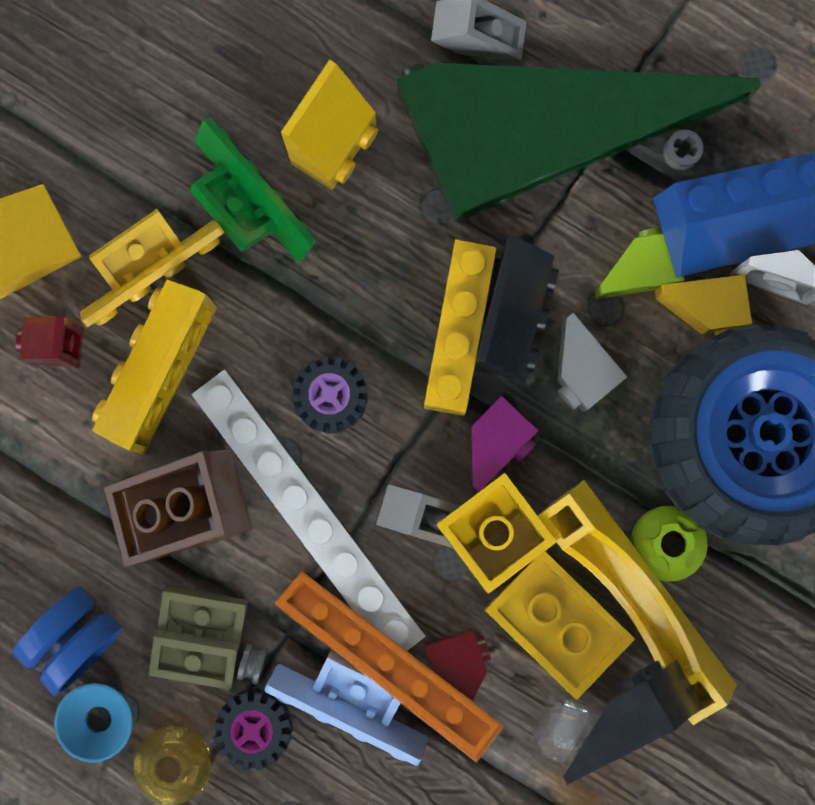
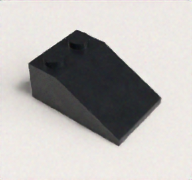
(649, 707)

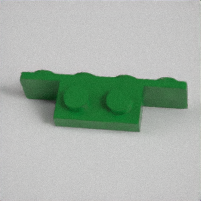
(242, 199)

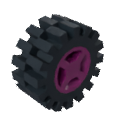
(242, 740)

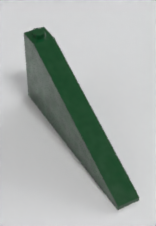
(519, 128)

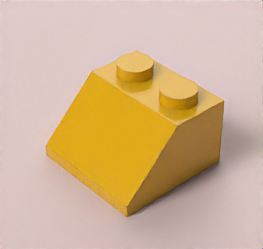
(496, 533)

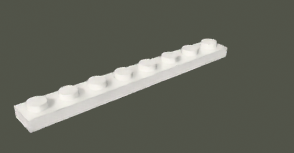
(305, 510)

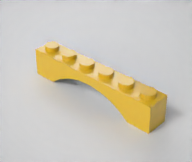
(596, 541)

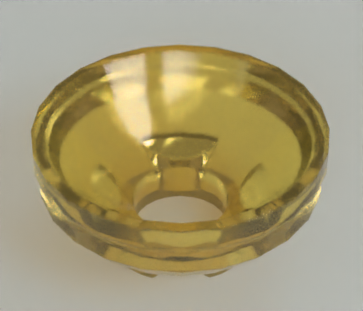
(185, 748)

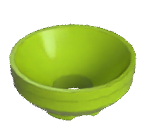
(647, 540)

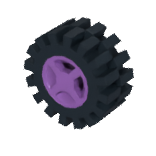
(321, 384)

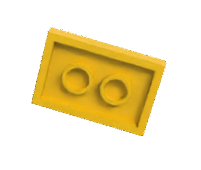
(559, 624)

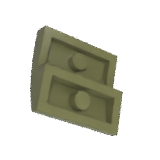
(198, 637)

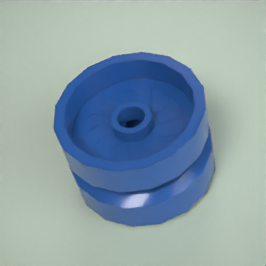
(65, 638)

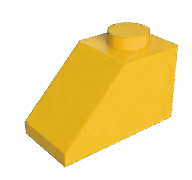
(708, 303)

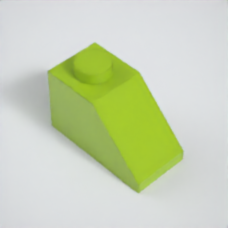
(640, 268)

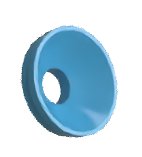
(75, 732)

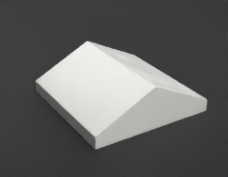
(782, 274)

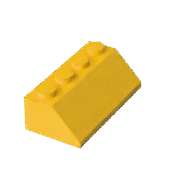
(154, 367)

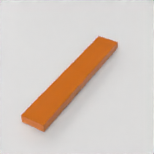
(390, 666)

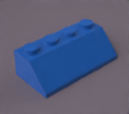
(738, 214)

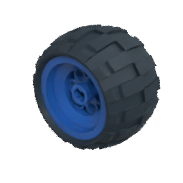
(706, 470)

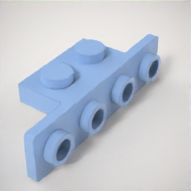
(351, 704)

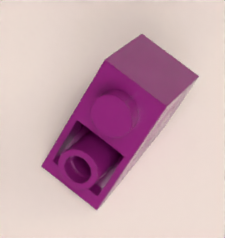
(496, 440)

